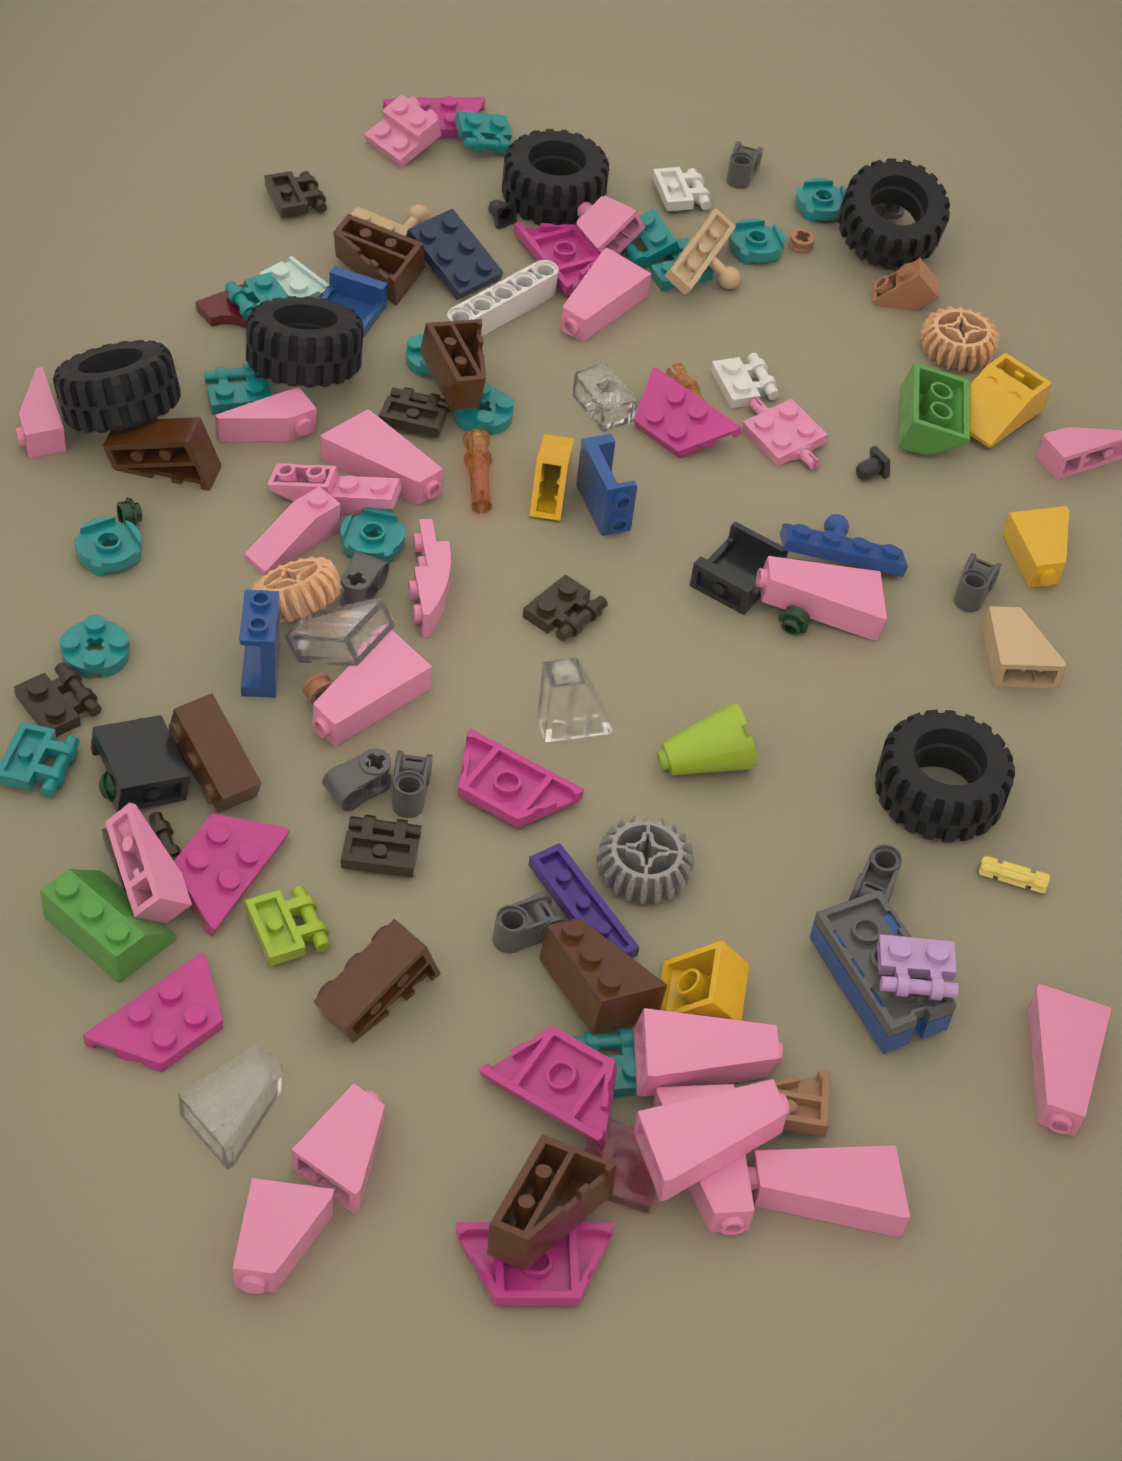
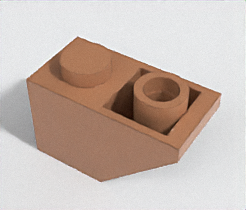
(907, 288)

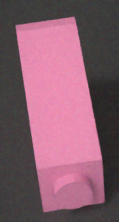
(343, 1147)
(277, 1231)

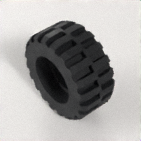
(553, 175)
(899, 185)
(304, 341)
(117, 386)
(936, 807)

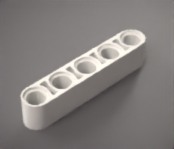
(509, 297)

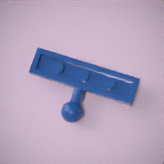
(836, 547)

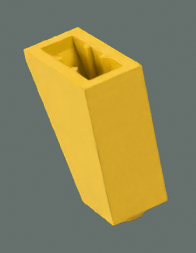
(551, 477)
(1039, 543)

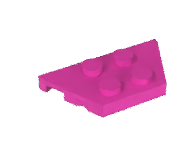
(446, 110)
(562, 245)
(679, 417)
(510, 783)
(224, 863)
(164, 1019)
(561, 1081)
(553, 1280)

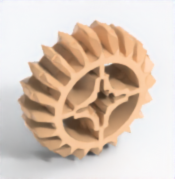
(959, 338)
(302, 586)

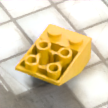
(1005, 399)

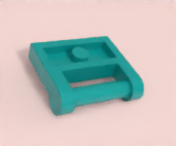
(655, 238)

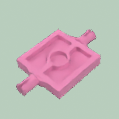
(785, 432)

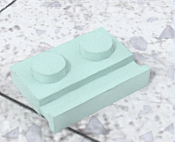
(297, 279)

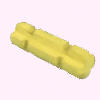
(1014, 874)

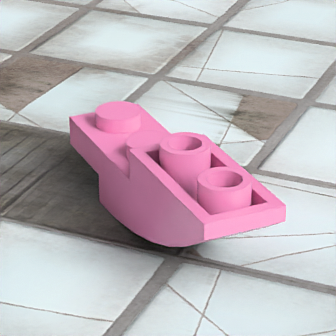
(350, 491)
(430, 578)

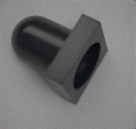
(504, 213)
(876, 464)

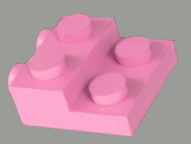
(404, 130)

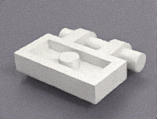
(681, 189)
(736, 380)

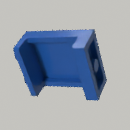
(358, 292)
(607, 500)
(262, 643)

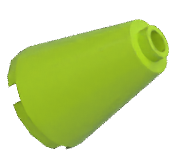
(710, 745)

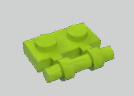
(277, 930)

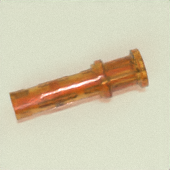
(478, 461)

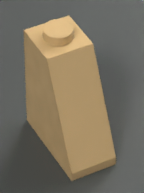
(1019, 651)

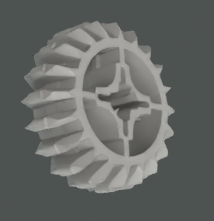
(624, 867)

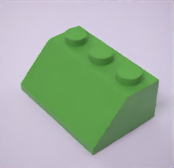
(933, 411)
(101, 923)

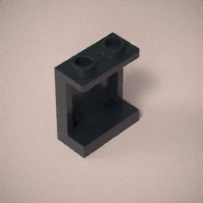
(733, 568)
(141, 762)

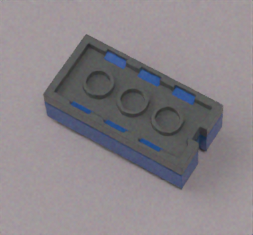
(848, 945)

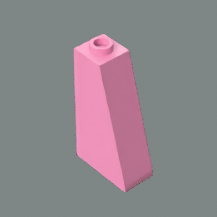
(604, 295)
(374, 449)
(829, 593)
(372, 690)
(701, 1050)
(1065, 1055)
(706, 1133)
(834, 1186)
(726, 1194)

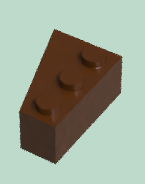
(379, 254)
(456, 361)
(165, 448)
(213, 753)
(598, 976)
(375, 980)
(548, 1201)

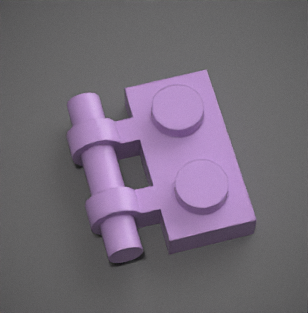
(918, 959)

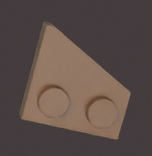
(807, 1103)

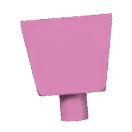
(609, 224)

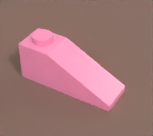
(39, 419)
(270, 419)
(1078, 450)
(296, 531)
(147, 870)

